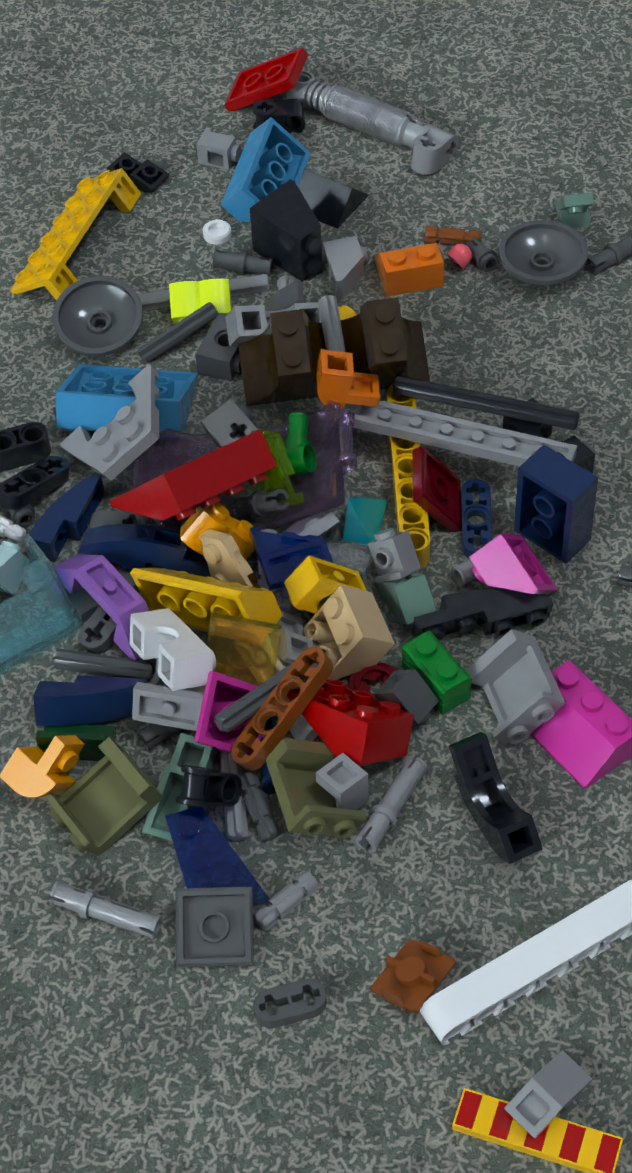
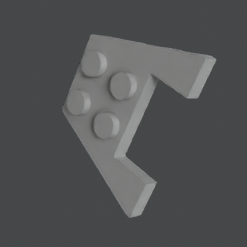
(126, 435)

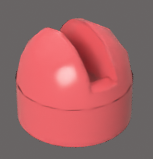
(460, 255)

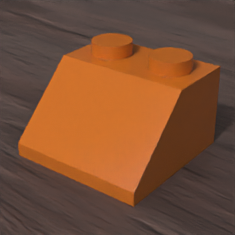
(410, 269)

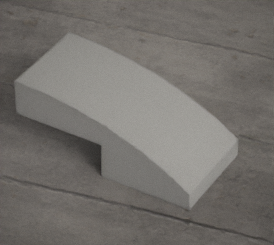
(292, 638)

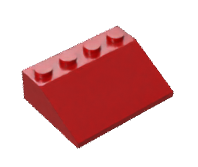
(201, 480)

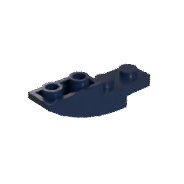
(137, 543)

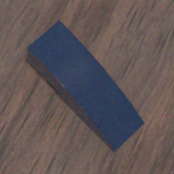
(68, 516)
(85, 701)

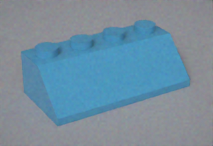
(265, 164)

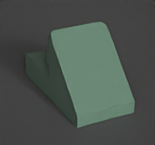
(574, 209)

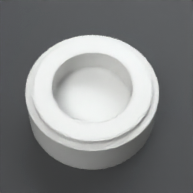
(217, 232)

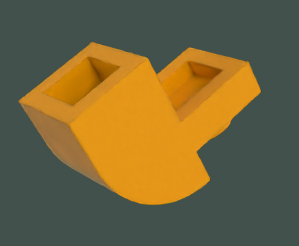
(39, 772)

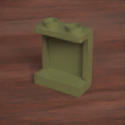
(105, 801)
(303, 801)

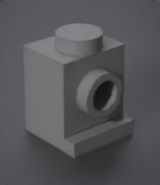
(217, 149)
(393, 555)

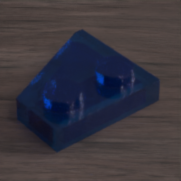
(285, 552)

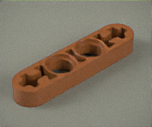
(286, 711)

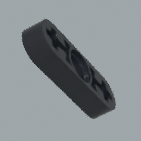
(47, 474)

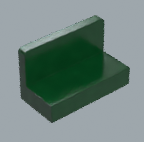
(89, 734)

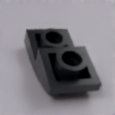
(144, 175)

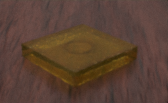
(244, 647)

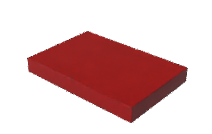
(266, 79)

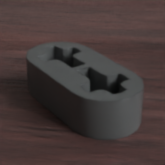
(98, 624)
(287, 995)

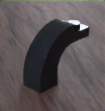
(500, 819)

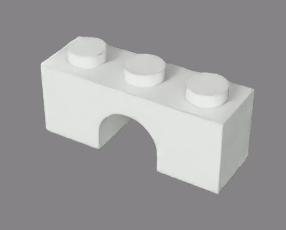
(182, 655)

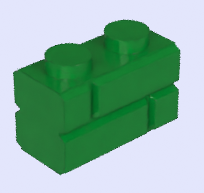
(438, 671)

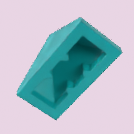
(363, 518)

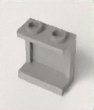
(517, 686)
(162, 706)

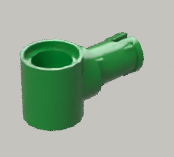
(297, 446)

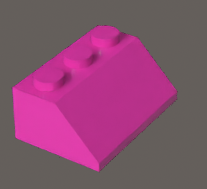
(588, 732)

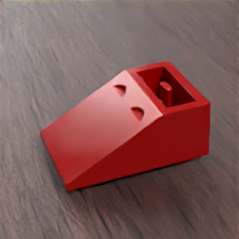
(357, 723)

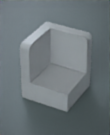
(344, 782)

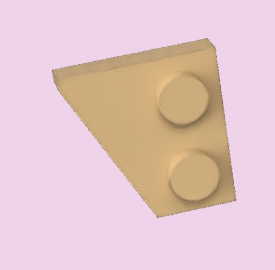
(224, 558)

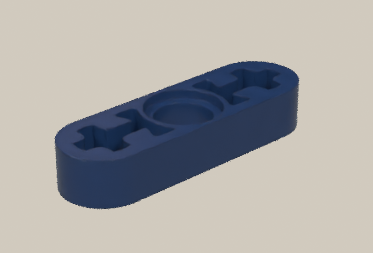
(469, 509)

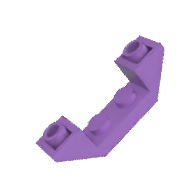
(107, 589)

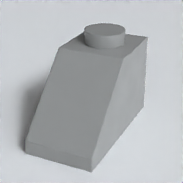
(344, 264)

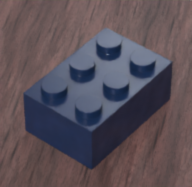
(555, 503)

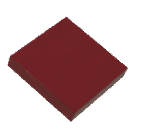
(436, 489)

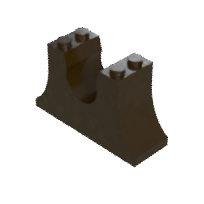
(284, 357)

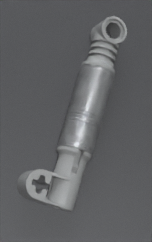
(391, 124)

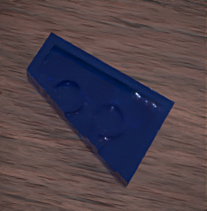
(207, 856)

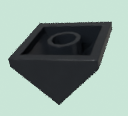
(329, 199)

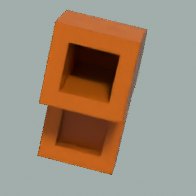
(341, 384)

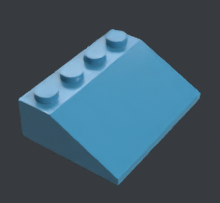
(98, 392)

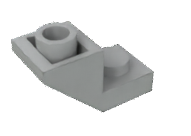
(548, 1093)

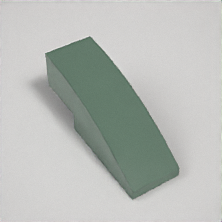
(170, 784)

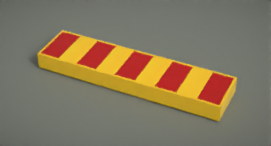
(560, 1142)

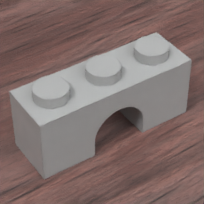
(252, 320)

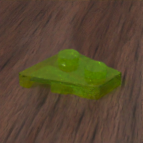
(278, 476)

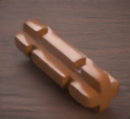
(450, 236)

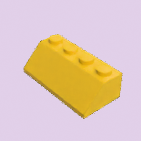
(197, 597)

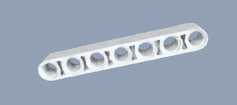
(530, 965)

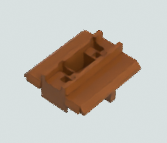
(412, 975)

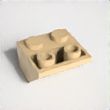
(350, 631)

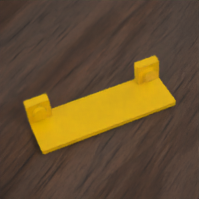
(47, 264)

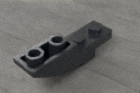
(491, 608)

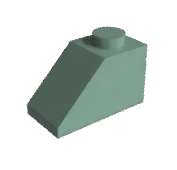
(407, 597)

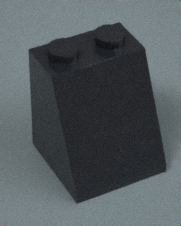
(287, 231)

